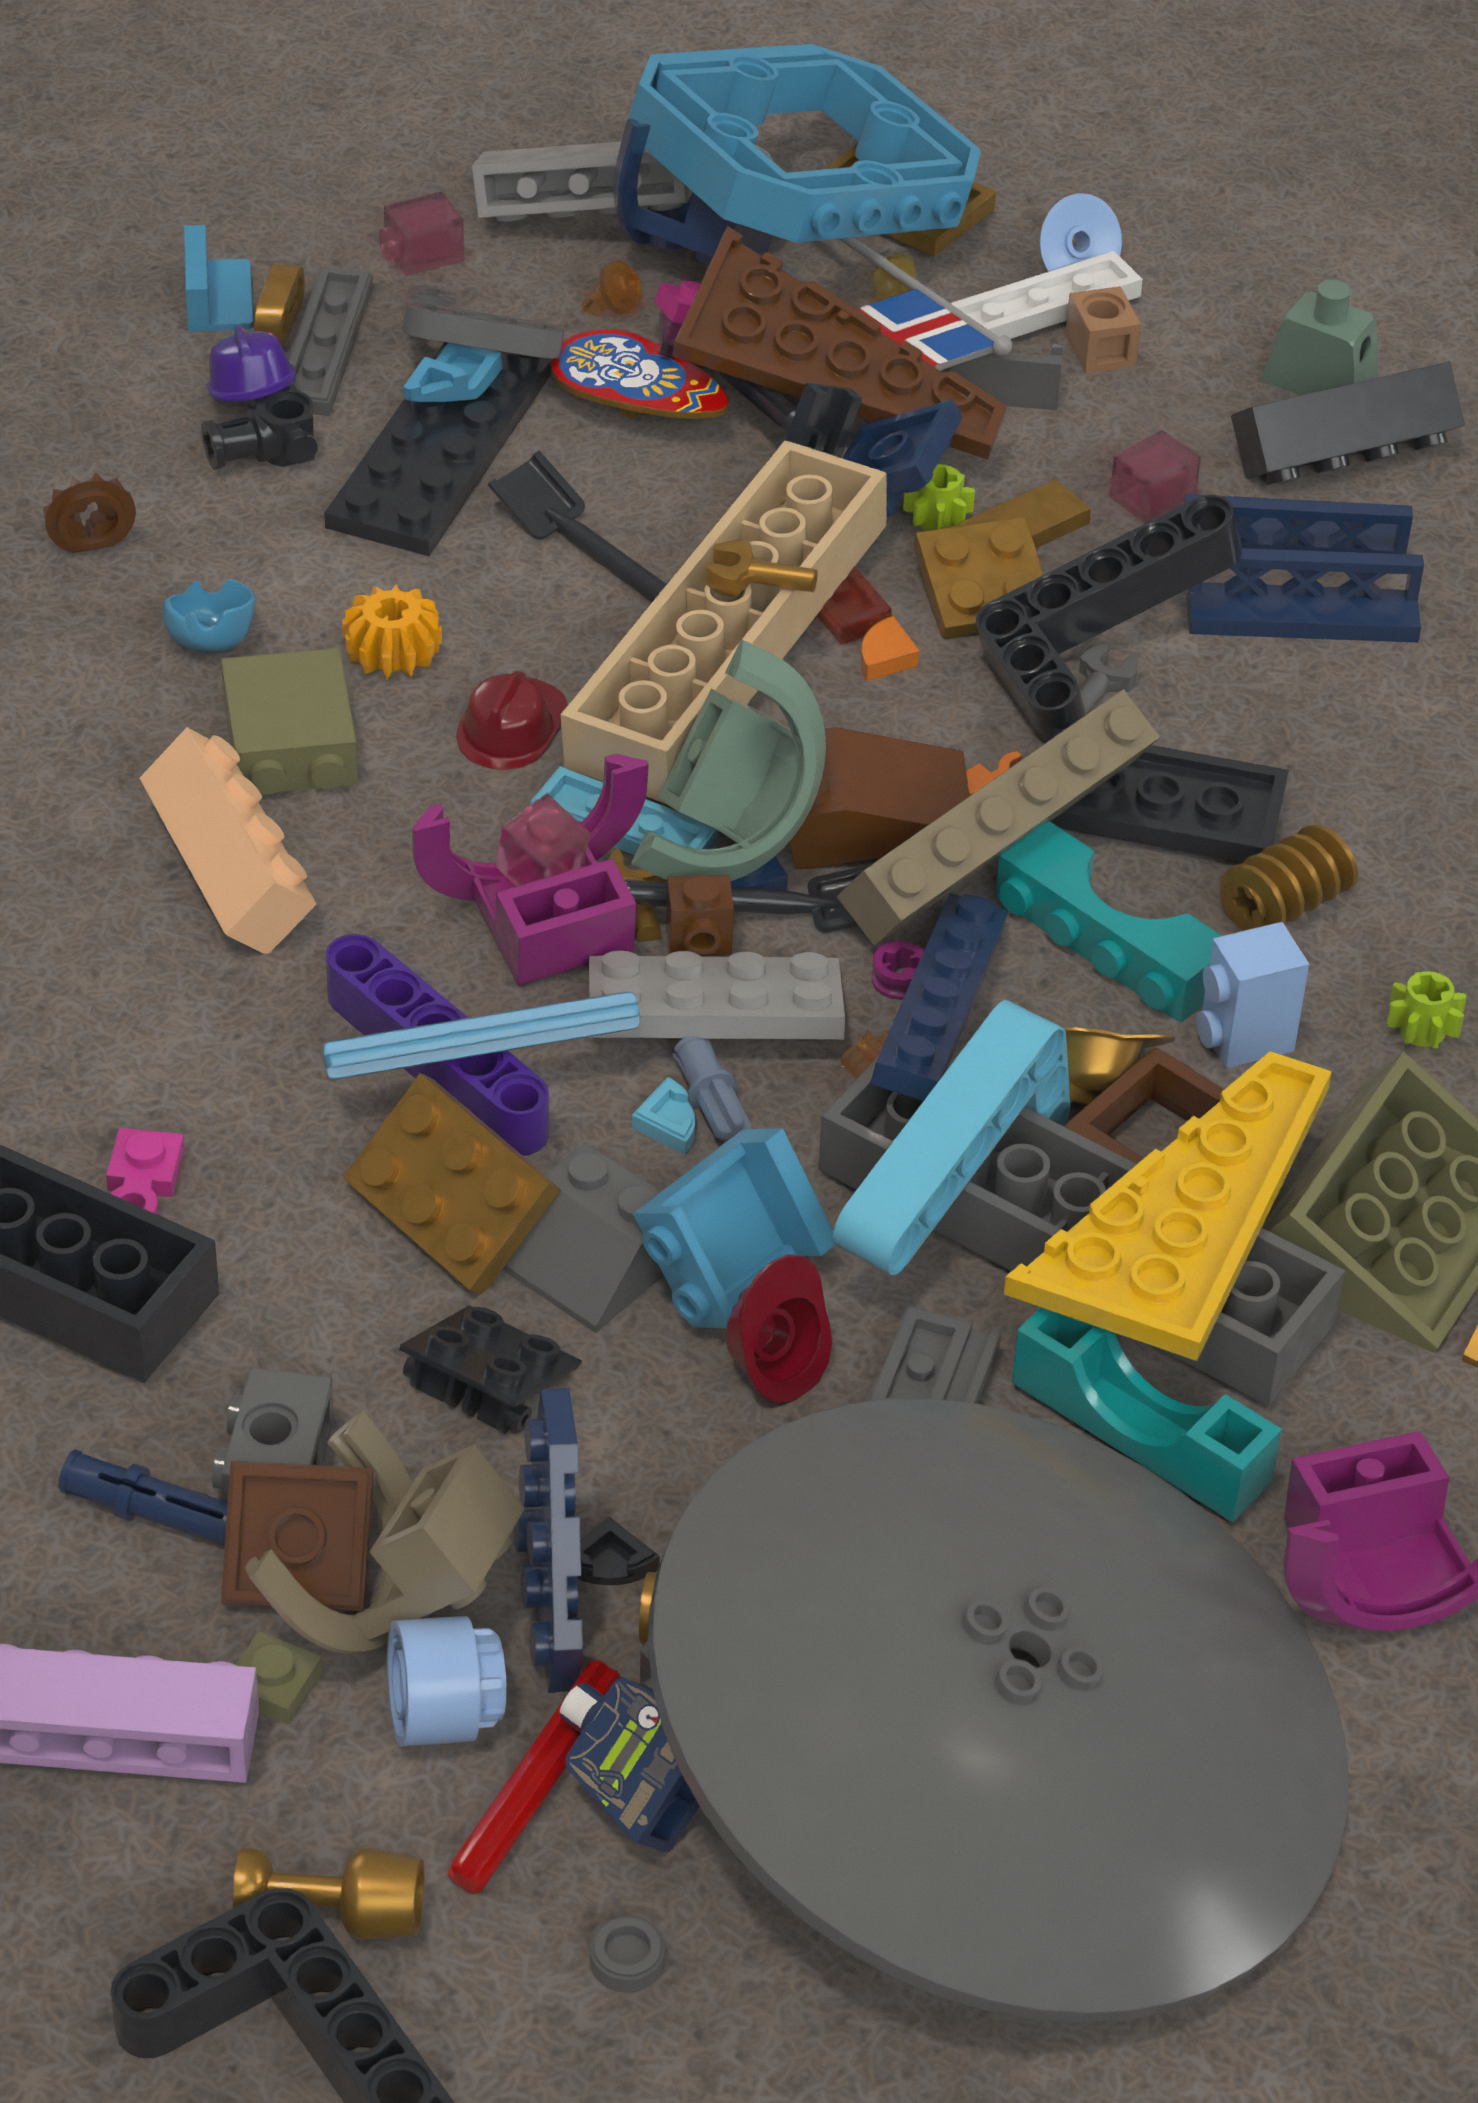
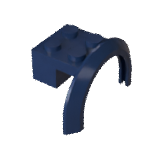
(690, 226)

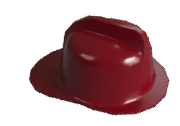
(510, 721)
(781, 1329)

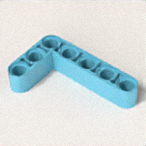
(1005, 1066)

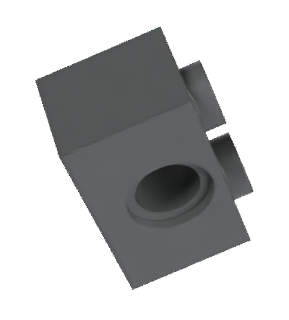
(276, 1421)

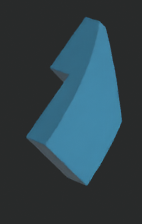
(455, 375)

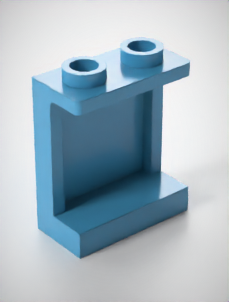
(730, 1222)

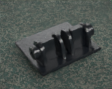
(485, 1365)

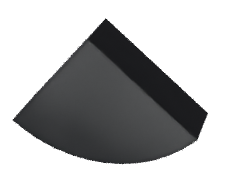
(615, 1553)

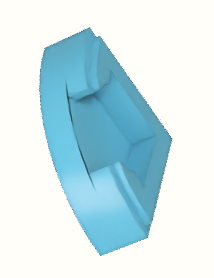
(667, 1117)

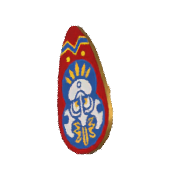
(635, 377)

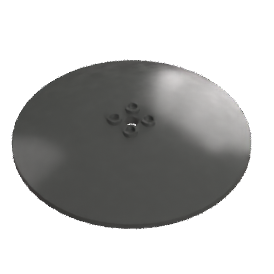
(949, 1812)

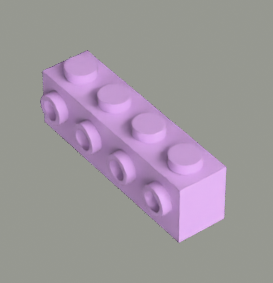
(127, 1714)

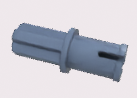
(711, 1087)

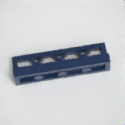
(1320, 525)
(1305, 606)

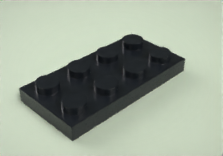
(1185, 804)

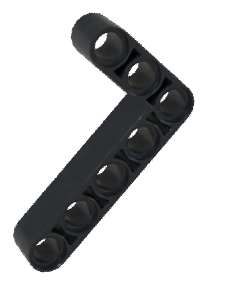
(1094, 593)
(286, 1973)

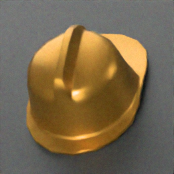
(1101, 1058)

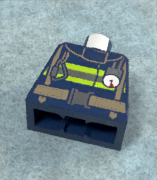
(628, 1762)

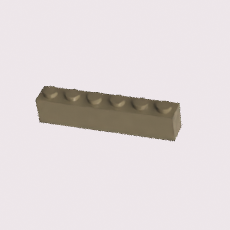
(997, 817)

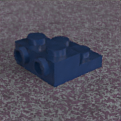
(906, 447)

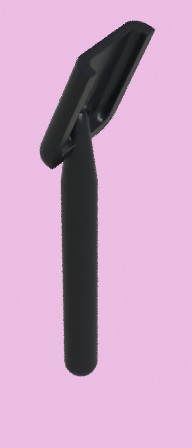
(548, 503)
(822, 900)

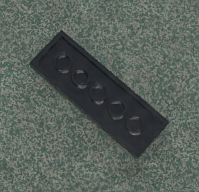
(433, 460)

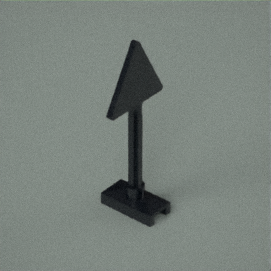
(818, 422)

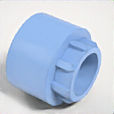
(443, 1680)

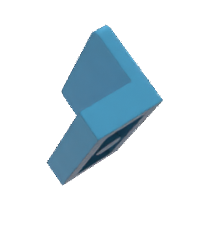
(215, 289)

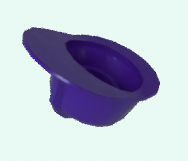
(248, 366)

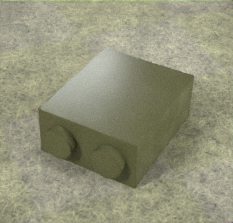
(291, 720)

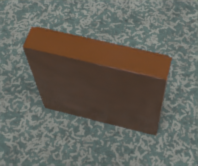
(312, 1522)

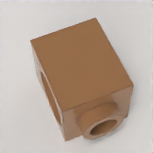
(1103, 329)

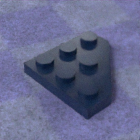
(552, 1539)

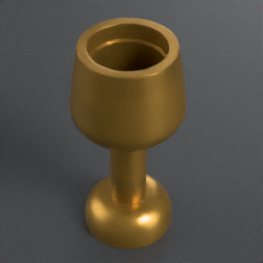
(376, 1895)

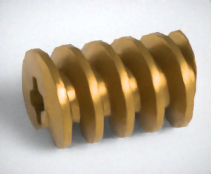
(1288, 878)

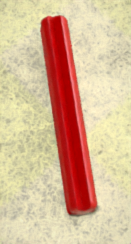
(522, 1793)

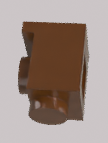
(700, 915)

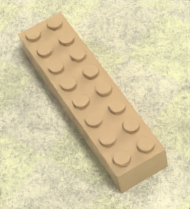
(651, 687)

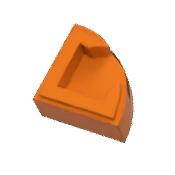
(887, 650)

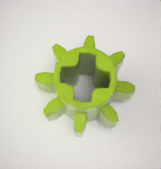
(941, 501)
(1426, 1009)

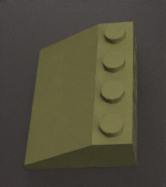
(1393, 1204)

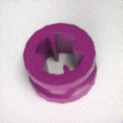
(885, 964)

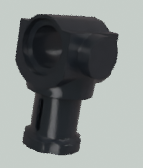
(273, 430)

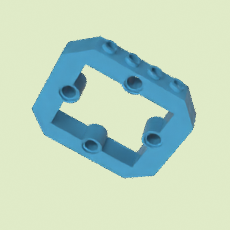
(704, 131)

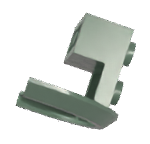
(743, 773)

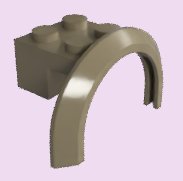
(431, 1542)

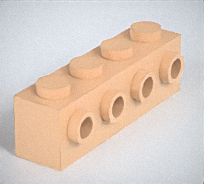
(228, 840)

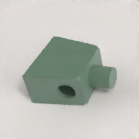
(1323, 343)

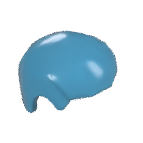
(208, 619)

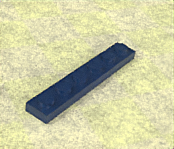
(940, 996)

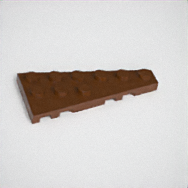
(790, 333)

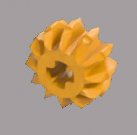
(392, 631)

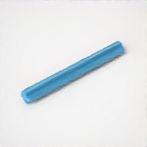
(480, 1035)

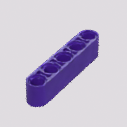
(384, 995)

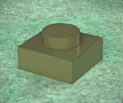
(283, 1674)

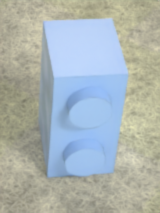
(1252, 994)

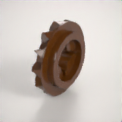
(103, 527)

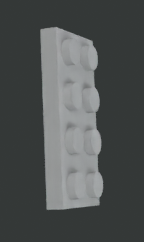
(725, 995)

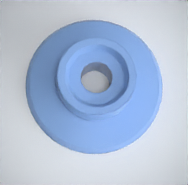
(1087, 219)

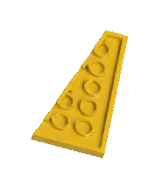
(1181, 1223)

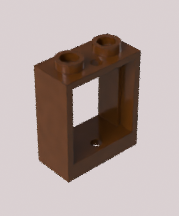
(1152, 1077)

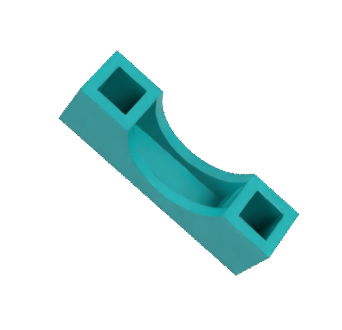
(1159, 959)
(1210, 1452)

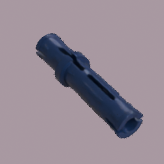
(138, 1494)

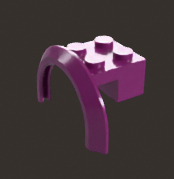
(559, 918)
(1373, 1537)

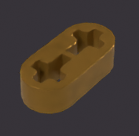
(280, 301)

